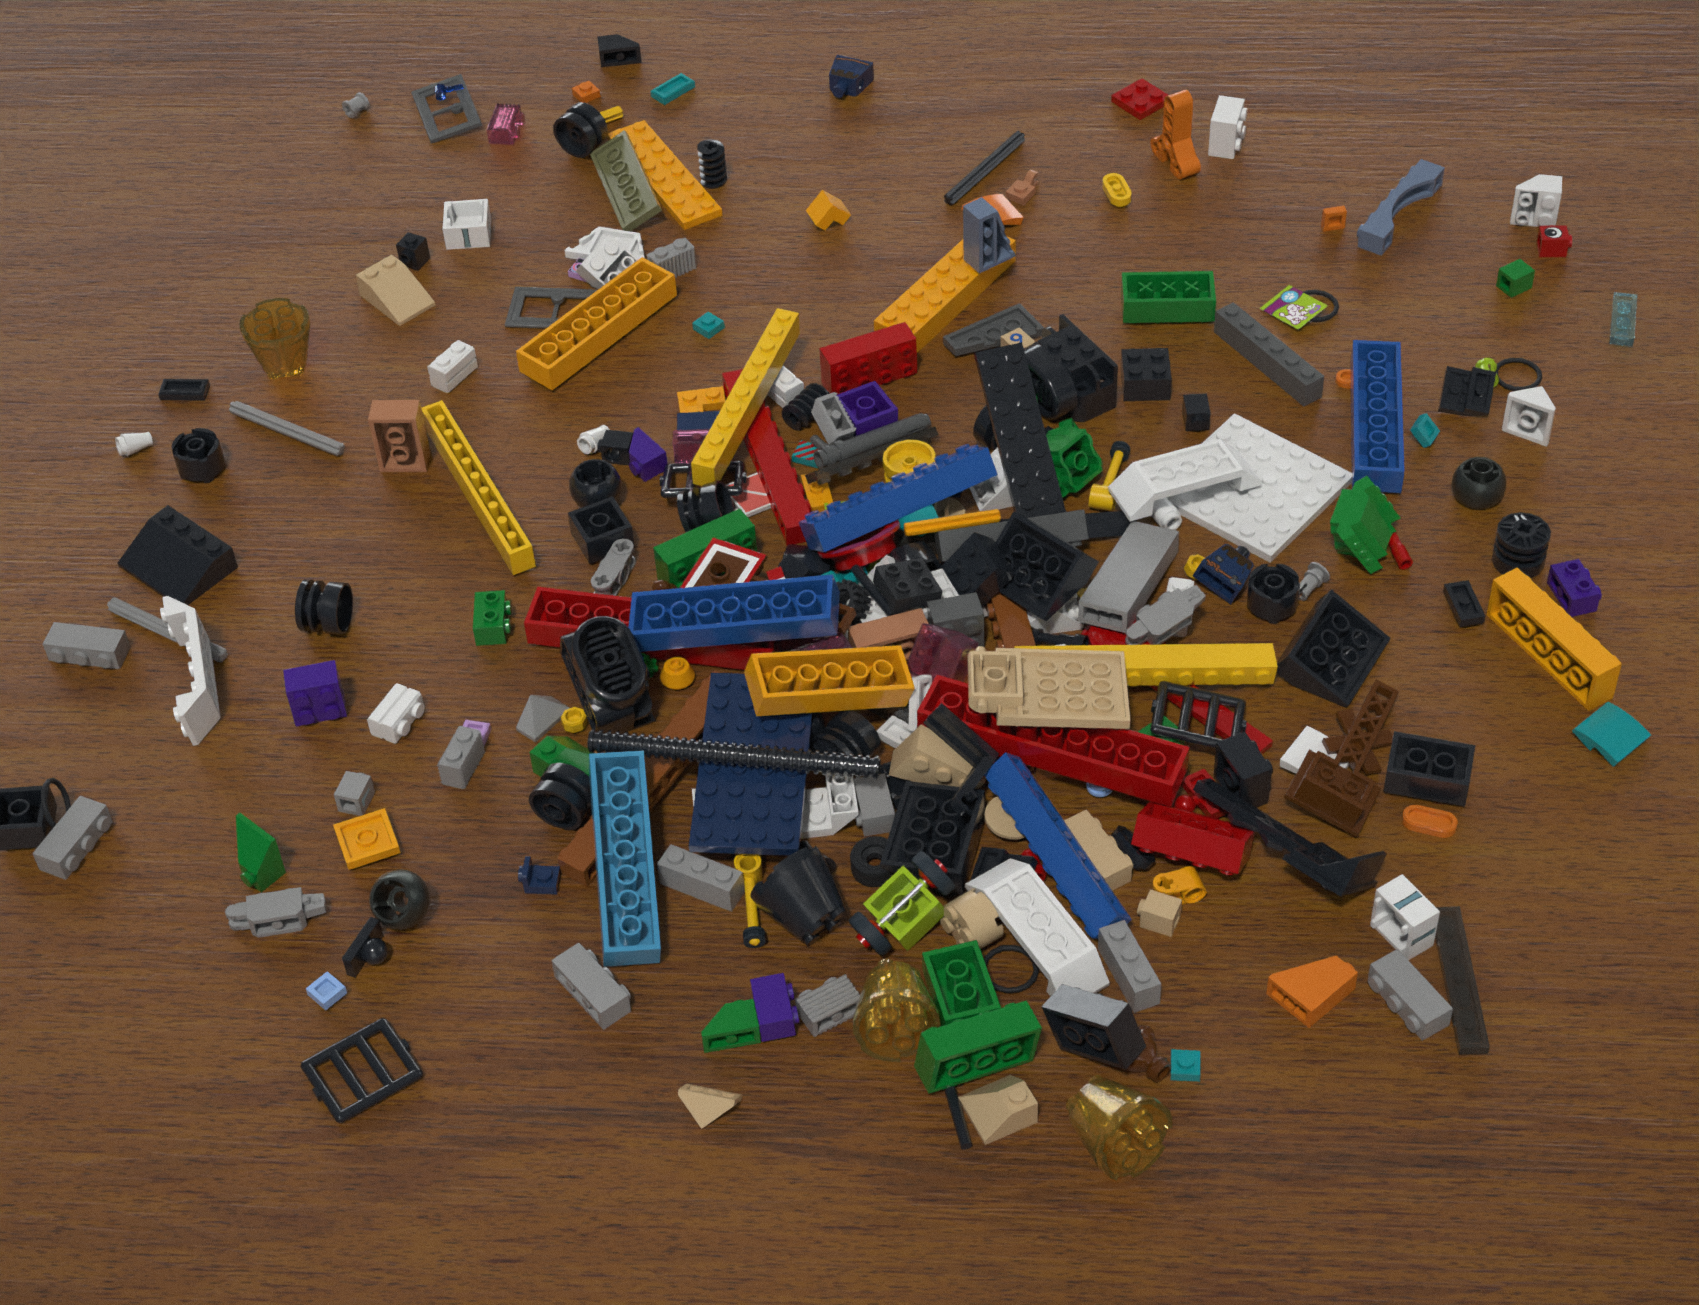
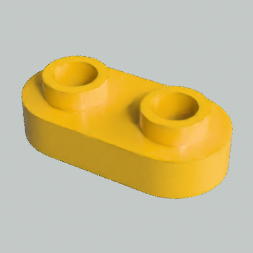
(1116, 189)

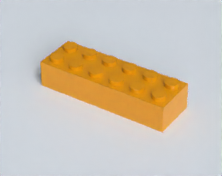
(1553, 639)
(828, 680)

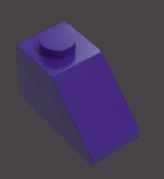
(646, 456)

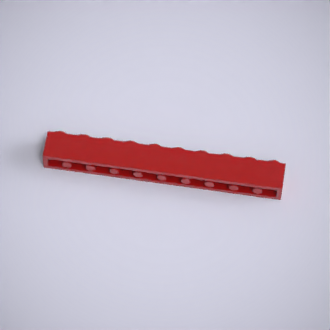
(774, 469)

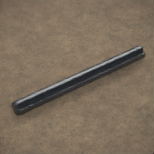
(984, 168)

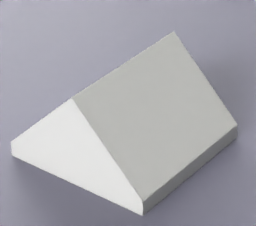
(1529, 415)

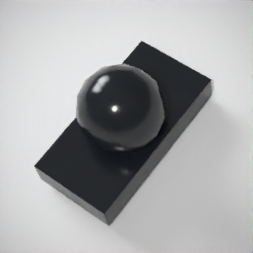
(366, 948)

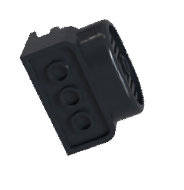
(1068, 374)
(608, 675)

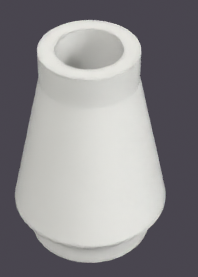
(589, 440)
(133, 442)

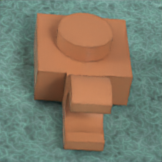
(1024, 190)

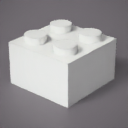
(1227, 127)

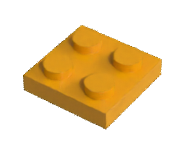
(366, 839)

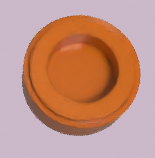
(1343, 378)

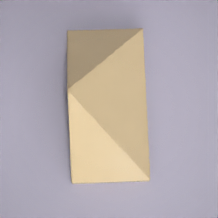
(707, 1103)

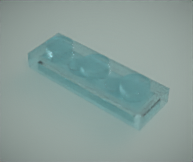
(1623, 319)

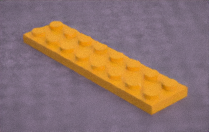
(670, 179)

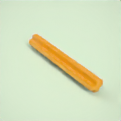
(952, 522)

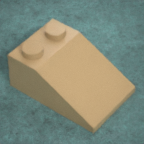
(394, 290)

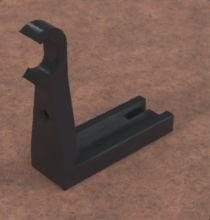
(968, 746)

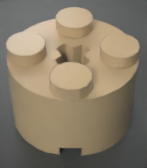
(971, 919)

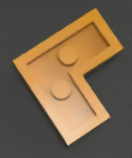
(701, 399)

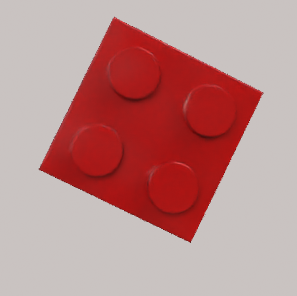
(1139, 99)

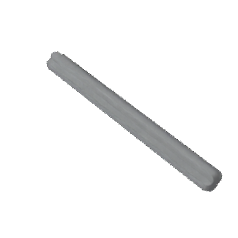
(286, 428)
(154, 624)

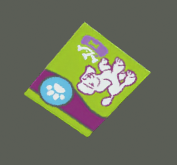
(1293, 307)

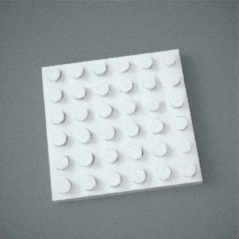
(1269, 516)

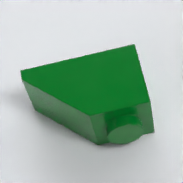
(732, 1027)

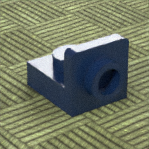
(538, 878)

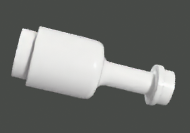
(1166, 514)

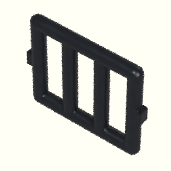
(669, 469)
(1188, 694)
(364, 1101)

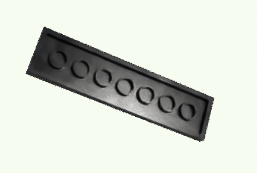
(1019, 431)

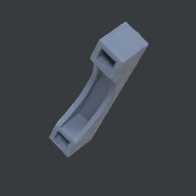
(1420, 183)

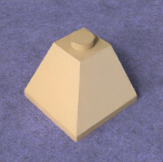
(1000, 1108)

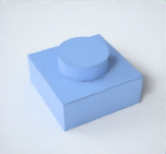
(326, 990)

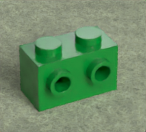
(491, 617)

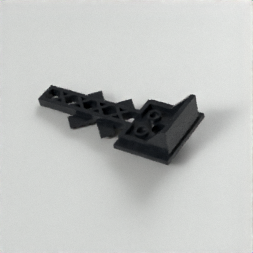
(1316, 860)

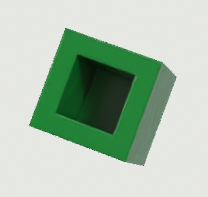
(1515, 278)

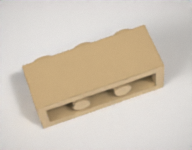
(1101, 849)

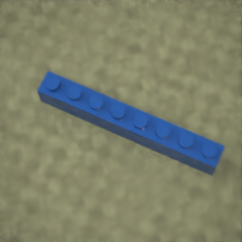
(1055, 844)

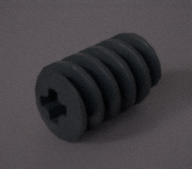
(712, 163)
(798, 411)

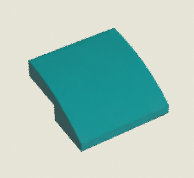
(1611, 733)

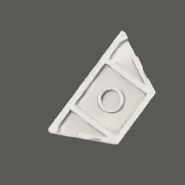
(588, 243)

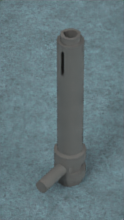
(841, 450)

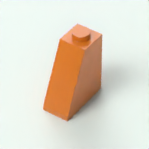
(1312, 988)

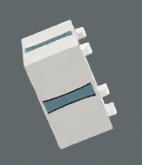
(467, 224)
(1404, 917)

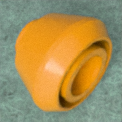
(677, 673)

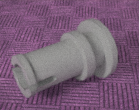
(1313, 578)

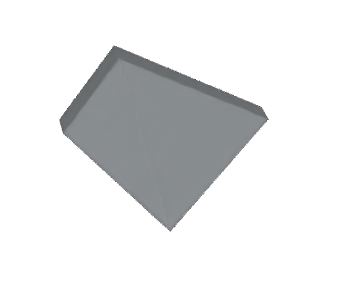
(540, 716)

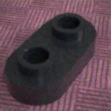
(1140, 859)

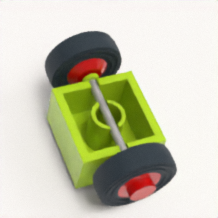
(904, 906)

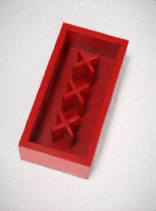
(870, 357)
(1193, 838)

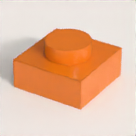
(586, 92)
(1333, 218)

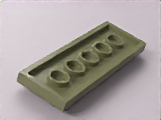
(625, 182)

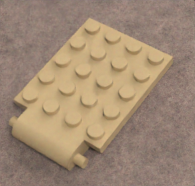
(1050, 687)

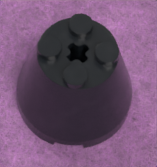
(801, 896)

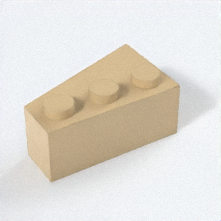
(930, 760)

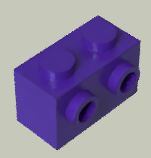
(1574, 587)
(773, 1007)

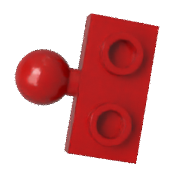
(1194, 799)

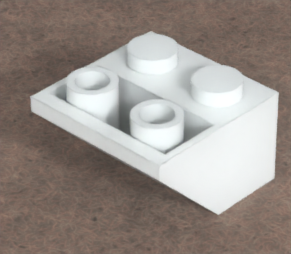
(1537, 201)
(605, 262)
(993, 492)
(1062, 621)

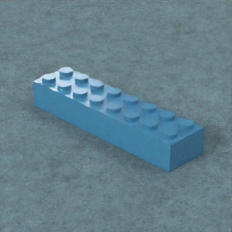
(624, 859)

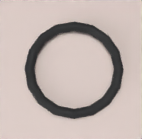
(1331, 297)
(1524, 361)
(44, 799)
(1018, 949)

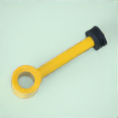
(1099, 495)
(753, 935)

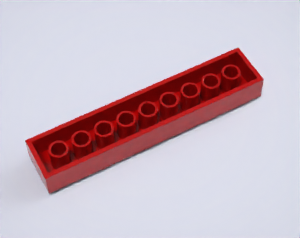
(563, 611)
(1099, 756)

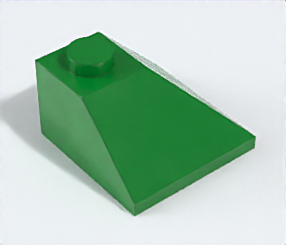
(559, 750)
(257, 855)

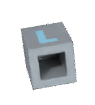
(354, 793)

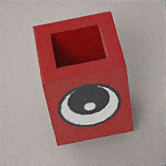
(1553, 241)

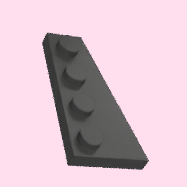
(988, 331)

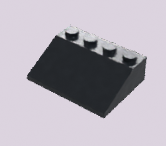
(177, 557)
(1044, 566)
(1332, 651)
(932, 826)

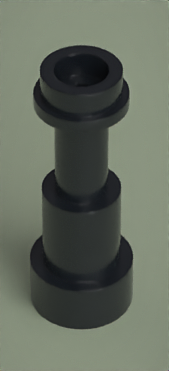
(1041, 637)

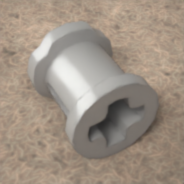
(355, 105)

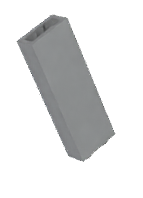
(1128, 576)

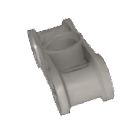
(614, 568)

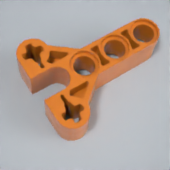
(1176, 141)

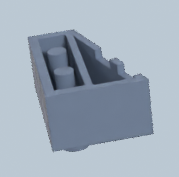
(984, 236)

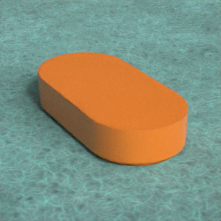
(1429, 821)

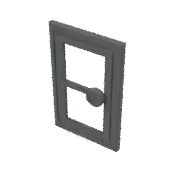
(465, 104)
(557, 297)

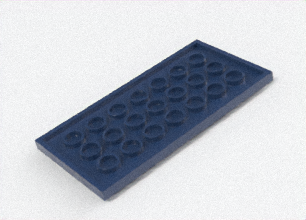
(743, 806)

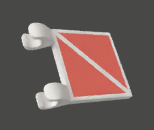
(753, 498)

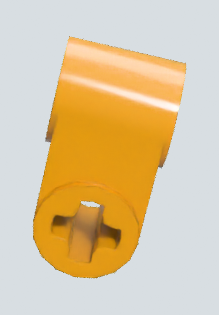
(1181, 884)

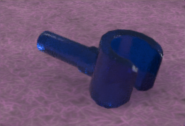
(441, 90)

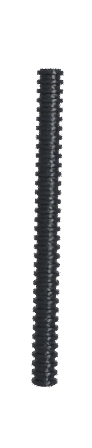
(736, 754)

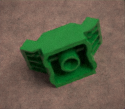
(1073, 456)
(1363, 523)

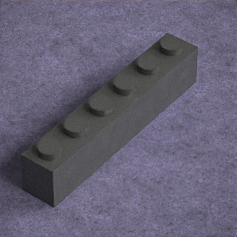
(1269, 354)
(1067, 525)

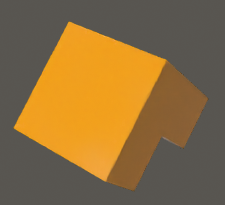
(827, 209)

